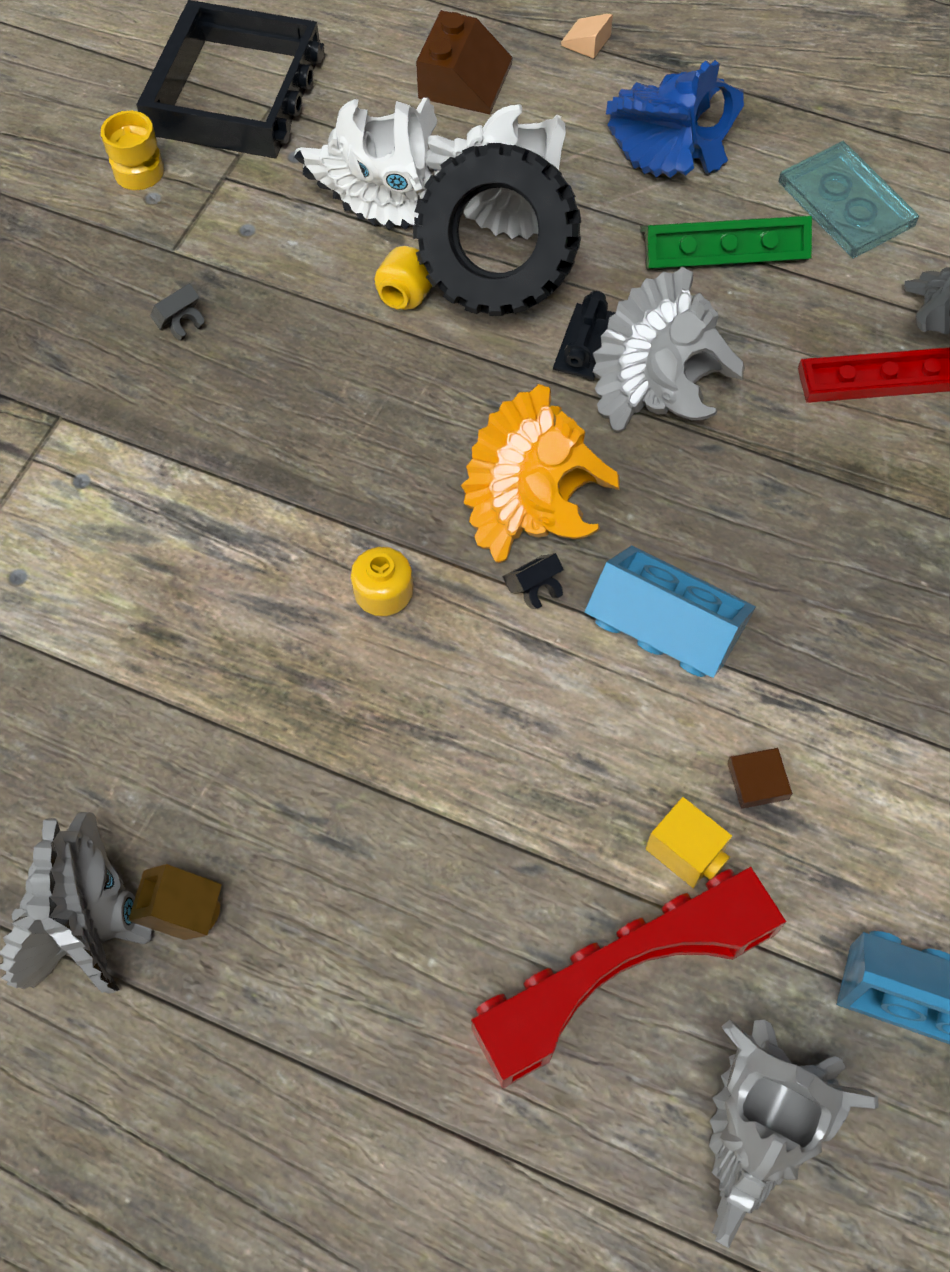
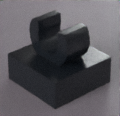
(532, 576)

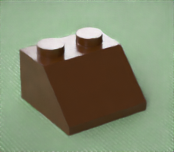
(462, 64)

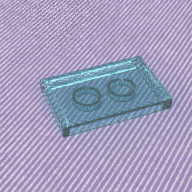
(848, 199)

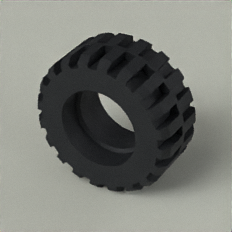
(439, 218)

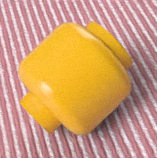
(402, 279)
(382, 581)

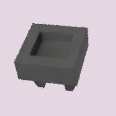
(177, 307)

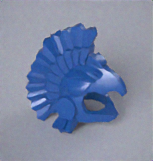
(661, 127)

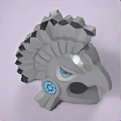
(69, 908)

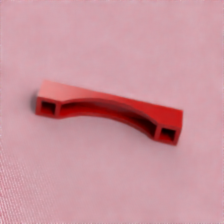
(720, 922)

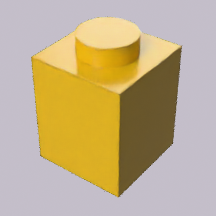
(690, 843)

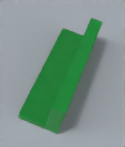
(728, 241)

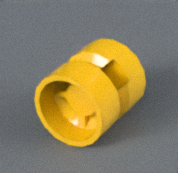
(132, 150)

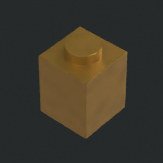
(176, 902)

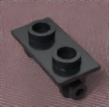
(584, 336)

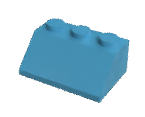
(668, 611)
(898, 984)

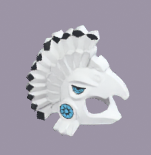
(375, 162)

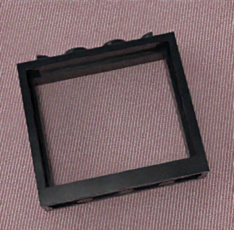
(238, 28)

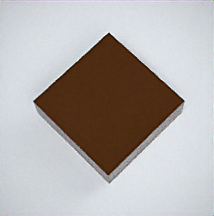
(759, 778)

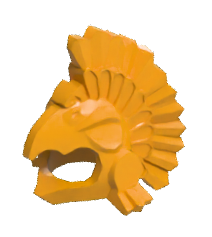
(527, 471)

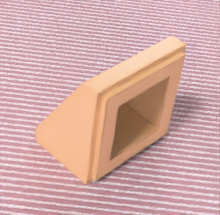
(589, 34)

